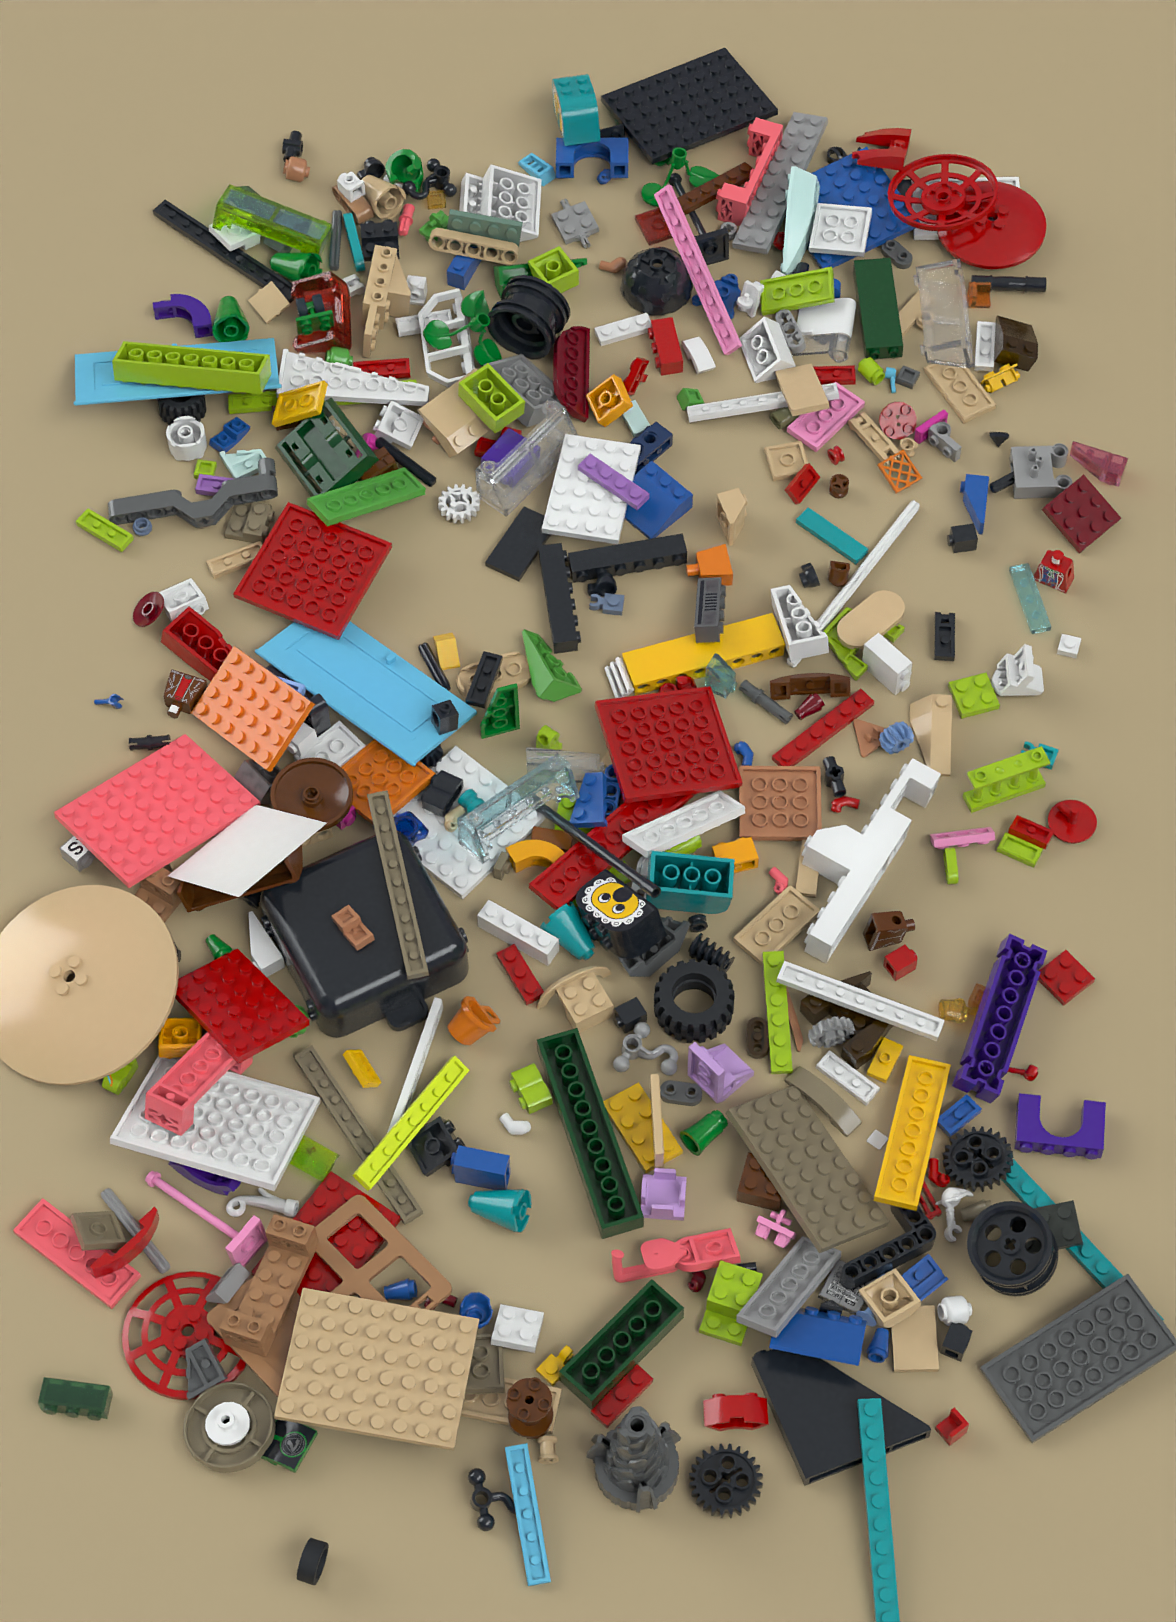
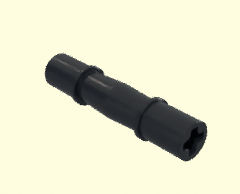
(1011, 283)

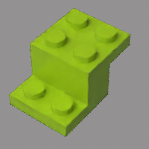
(728, 1295)

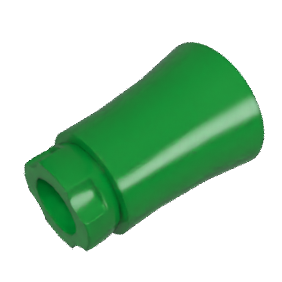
(703, 1132)

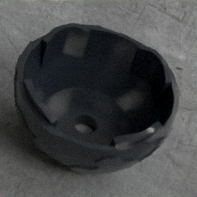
(656, 288)

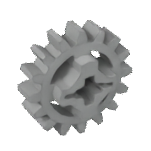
(831, 1032)

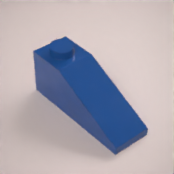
(461, 270)
(975, 498)

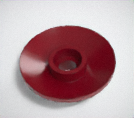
(148, 609)

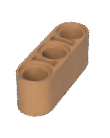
(360, 207)

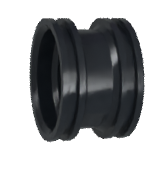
(528, 317)

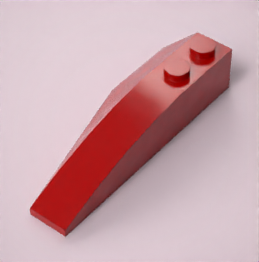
(196, 642)

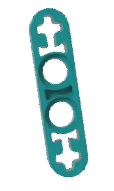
(354, 242)

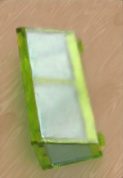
(271, 220)

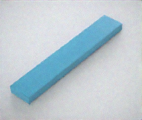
(527, 1515)

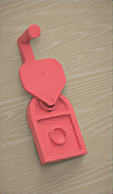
(687, 1254)

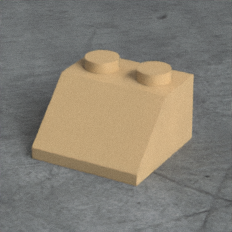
(731, 513)

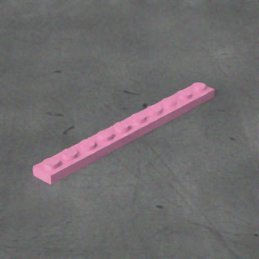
(698, 270)

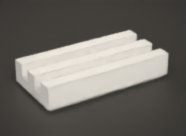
(617, 681)

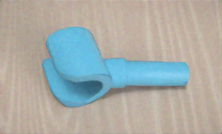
(891, 374)

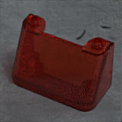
(335, 297)

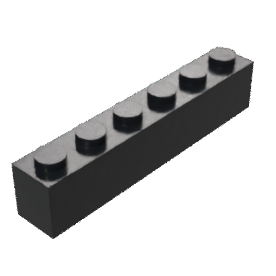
(628, 557)
(558, 598)

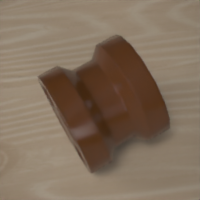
(842, 482)

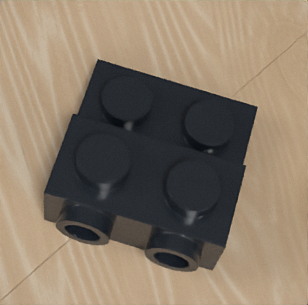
(378, 234)
(435, 1145)

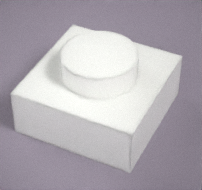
(1069, 646)

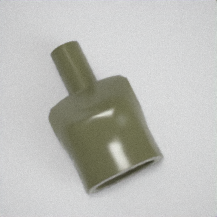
(782, 417)

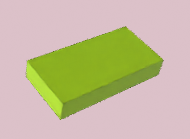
(1019, 849)

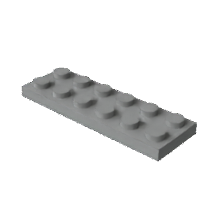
(788, 1288)

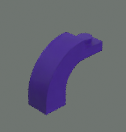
(187, 308)
(207, 1180)

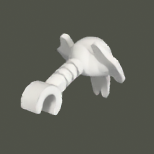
(950, 1199)

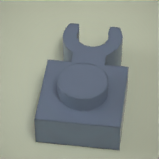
(610, 604)

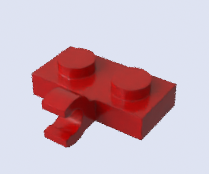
(636, 375)

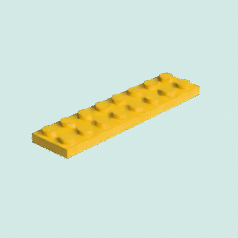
(912, 1133)

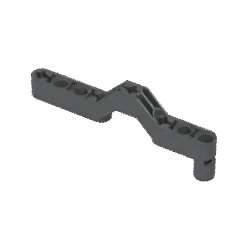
(198, 513)

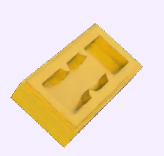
(884, 1060)
(362, 1068)

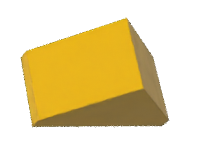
(446, 651)

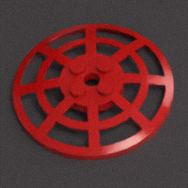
(944, 196)
(171, 1333)

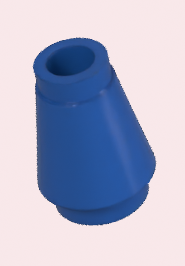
(401, 1290)
(878, 1346)

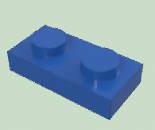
(958, 1115)

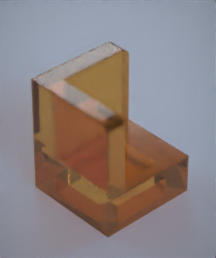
(979, 294)

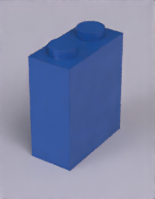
(481, 1168)

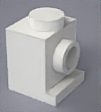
(348, 183)
(418, 289)

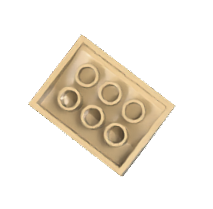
(453, 420)

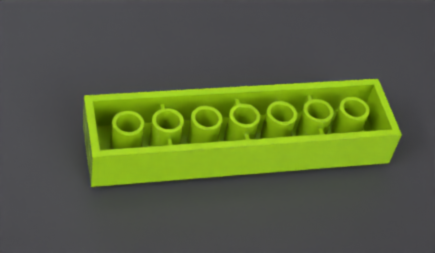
(192, 367)

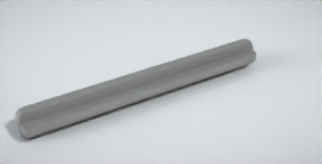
(133, 1228)

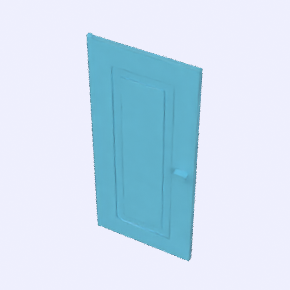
(97, 385)
(366, 686)

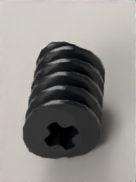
(702, 951)

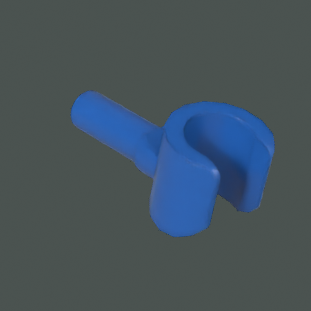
(113, 700)

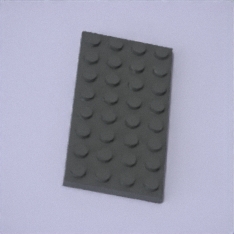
(1079, 1358)

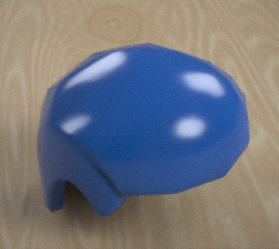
(477, 1306)

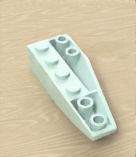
(800, 215)

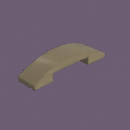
(825, 1099)

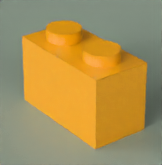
(741, 850)

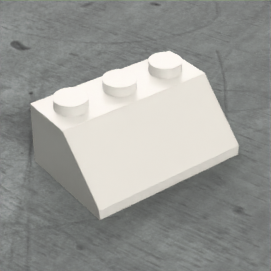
(766, 350)

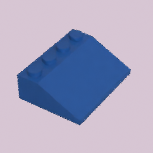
(823, 1336)

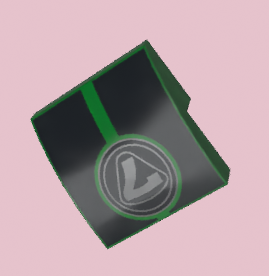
(289, 1444)

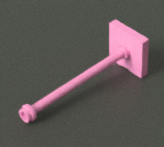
(244, 1243)

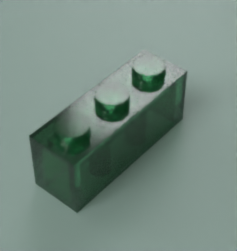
(75, 1398)

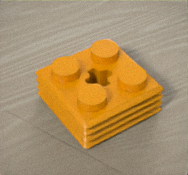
(609, 400)
(178, 1037)

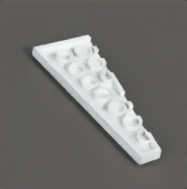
(348, 382)

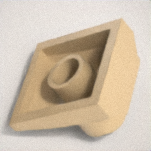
(890, 1299)

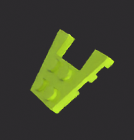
(845, 655)

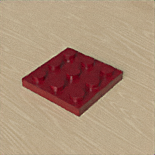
(1081, 513)

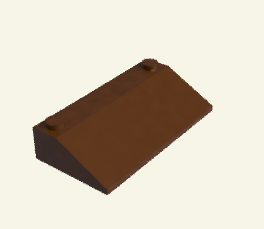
(198, 897)

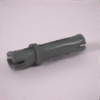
(759, 696)

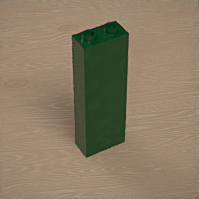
(878, 308)

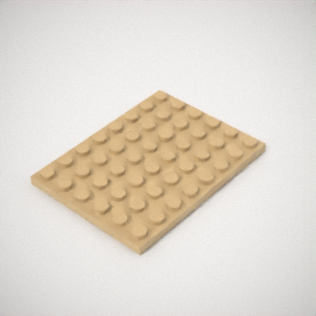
(377, 1369)

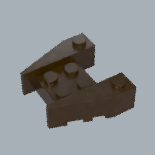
(868, 1030)

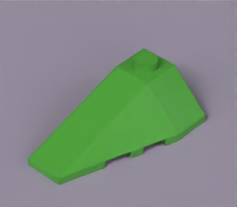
(546, 670)

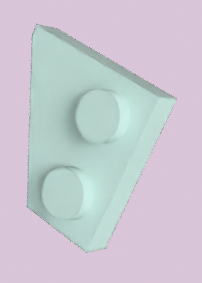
(243, 462)

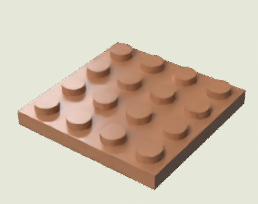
(780, 802)

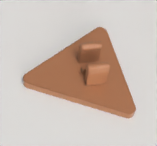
(867, 736)

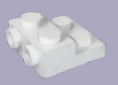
(235, 237)
(398, 425)
(181, 597)

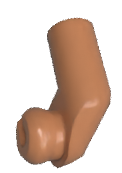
(614, 266)

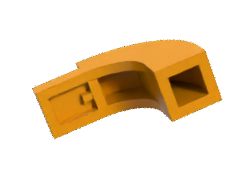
(532, 853)

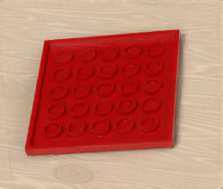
(313, 571)
(668, 744)

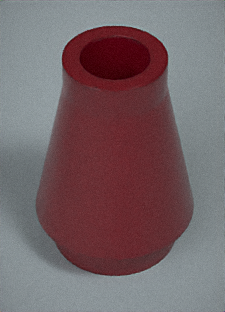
(809, 706)

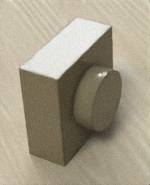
(502, 866)

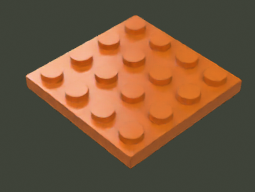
(380, 770)

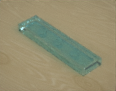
(1030, 598)

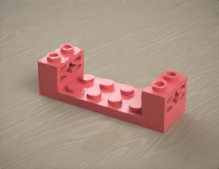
(762, 143)
(173, 1097)

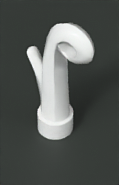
(266, 1201)

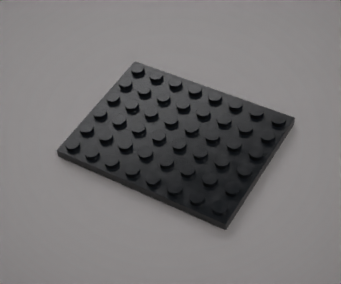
(689, 105)

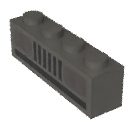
(709, 610)

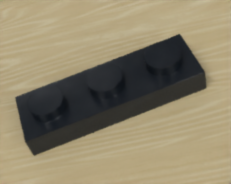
(484, 679)

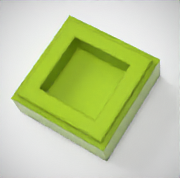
(205, 467)

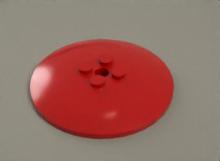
(1002, 242)

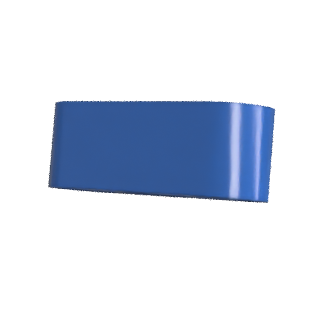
(612, 786)

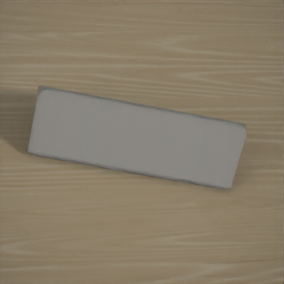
(228, 1284)

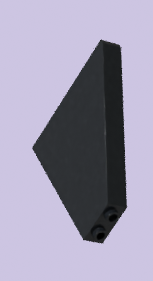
(820, 1416)

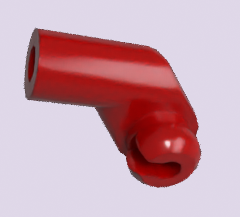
(843, 801)

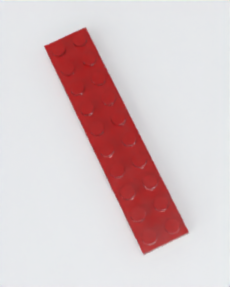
(578, 865)

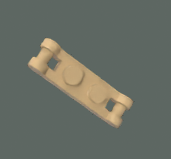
(873, 437)

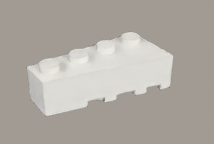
(799, 630)

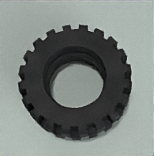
(694, 1025)

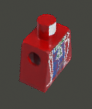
(1055, 571)

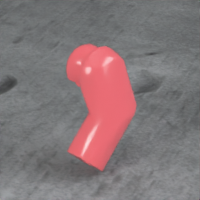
(781, 880)

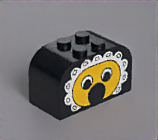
(619, 916)

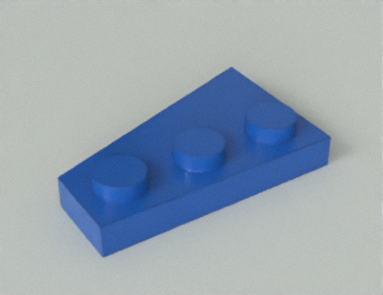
(590, 806)

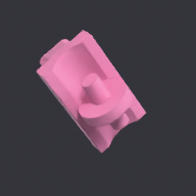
(765, 1226)

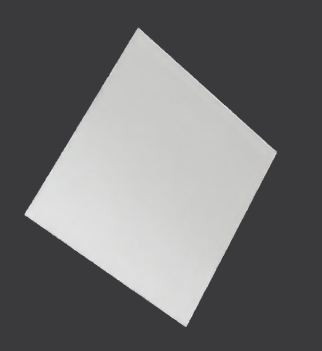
(246, 850)

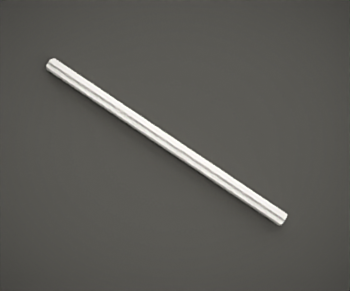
(864, 569)

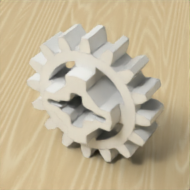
(459, 503)

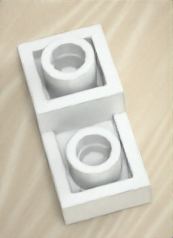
(699, 354)

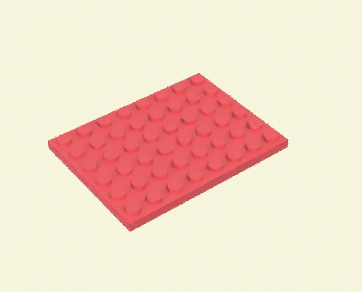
(156, 810)

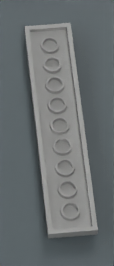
(770, 204)

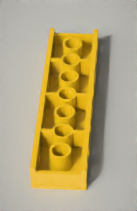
(686, 656)

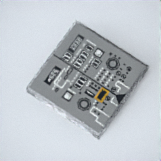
(849, 1300)

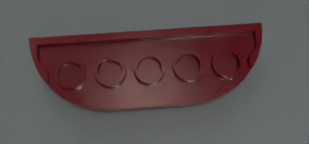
(572, 371)

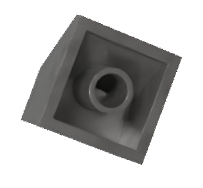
(257, 780)

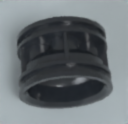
(1039, 1266)

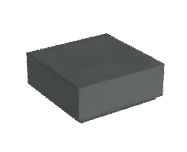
(907, 377)

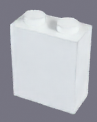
(887, 664)

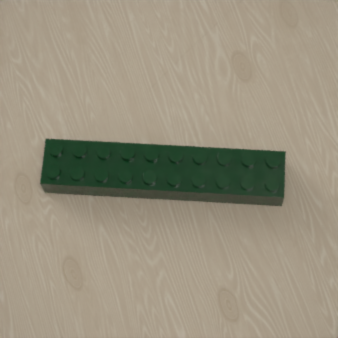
(590, 1133)

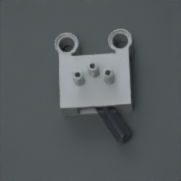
(1033, 472)

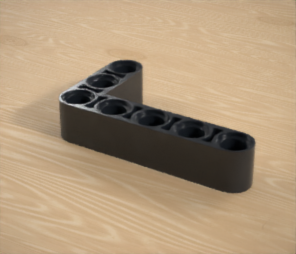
(319, 715)
(893, 1248)

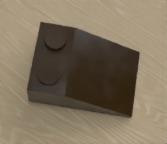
(1015, 343)

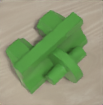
(437, 220)

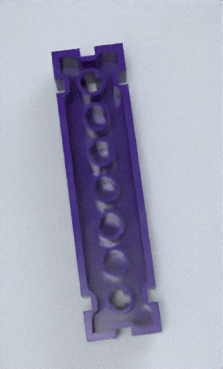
(999, 1018)

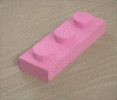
(962, 838)

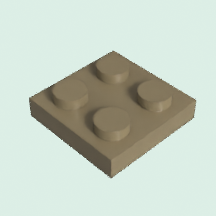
(98, 1230)

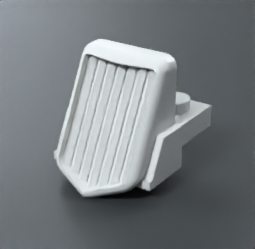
(1018, 675)

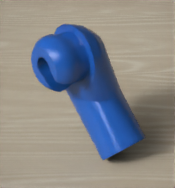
(743, 748)

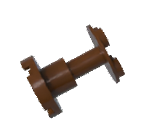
(530, 1408)

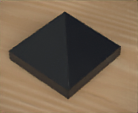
(998, 437)
(830, 1306)

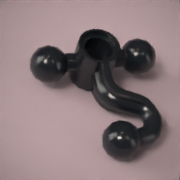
(439, 180)
(485, 1520)

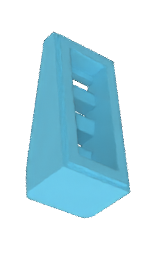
(538, 169)

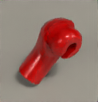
(935, 1176)

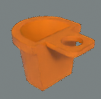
(472, 1021)

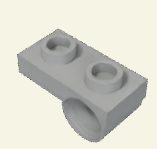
(940, 437)

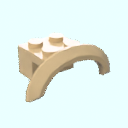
(582, 997)

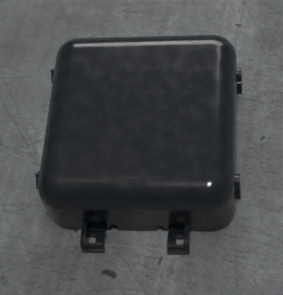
(360, 987)

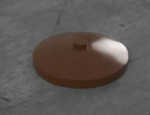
(313, 790)

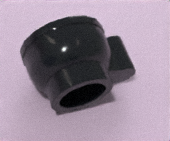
(372, 167)
(809, 576)
(604, 584)

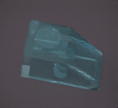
(720, 677)

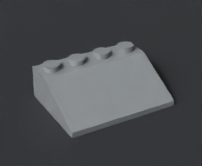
(529, 384)

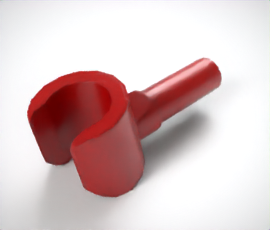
(1029, 1074)

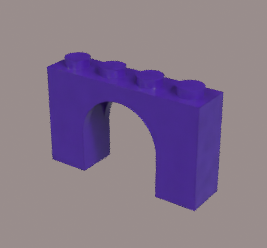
(1033, 1137)

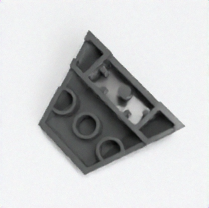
(661, 952)

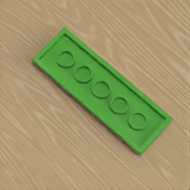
(366, 496)

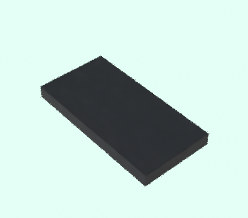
(519, 545)

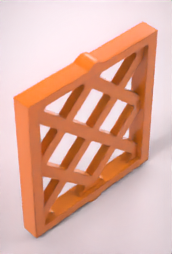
(888, 476)

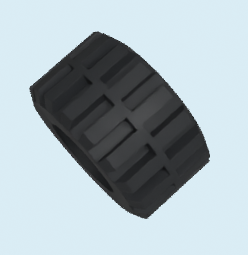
(182, 406)

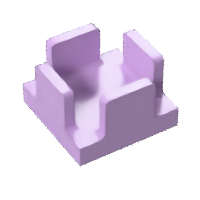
(663, 1195)

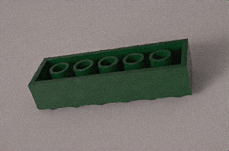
(621, 1344)

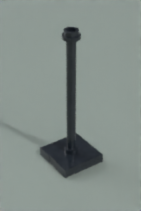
(713, 244)

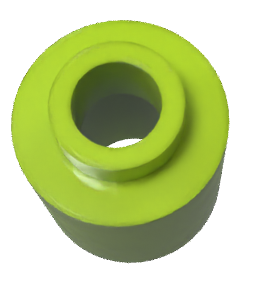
(871, 371)

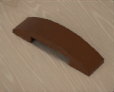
(810, 683)

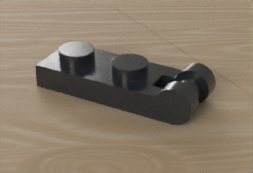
(944, 637)

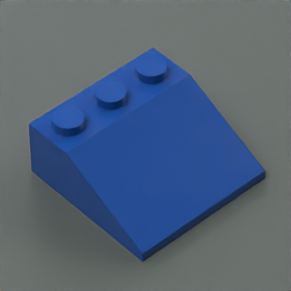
(666, 502)

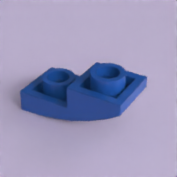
(230, 436)

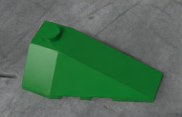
(501, 713)

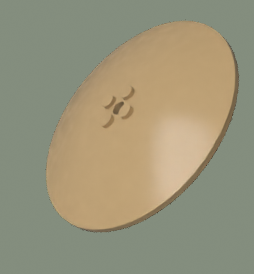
(119, 990)

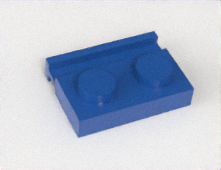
(924, 1277)

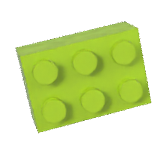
(491, 398)

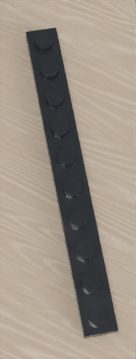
(236, 259)

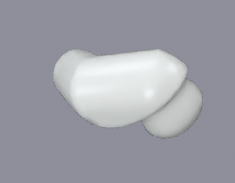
(515, 1127)

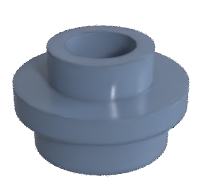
(142, 522)

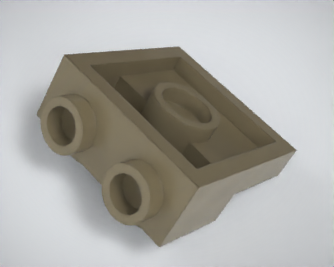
(250, 522)

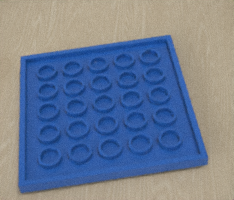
(860, 186)

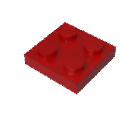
(1065, 977)

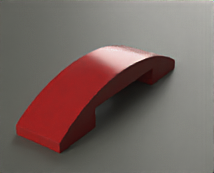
(108, 1264)

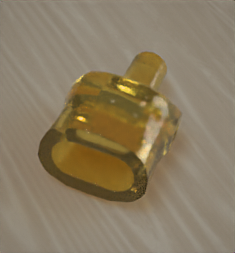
(955, 1010)

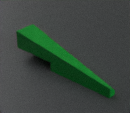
(504, 273)

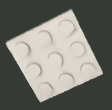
(840, 229)

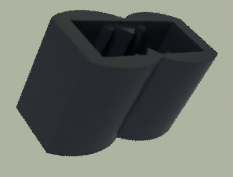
(442, 793)

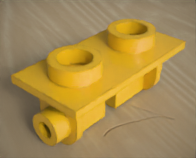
(993, 381)

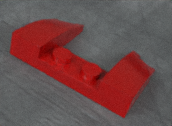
(893, 158)

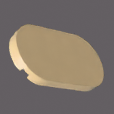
(872, 616)
(512, 670)

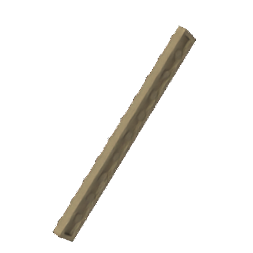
(397, 885)
(356, 1131)

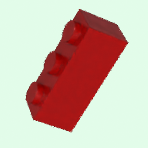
(666, 346)

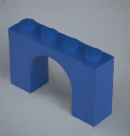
(610, 149)

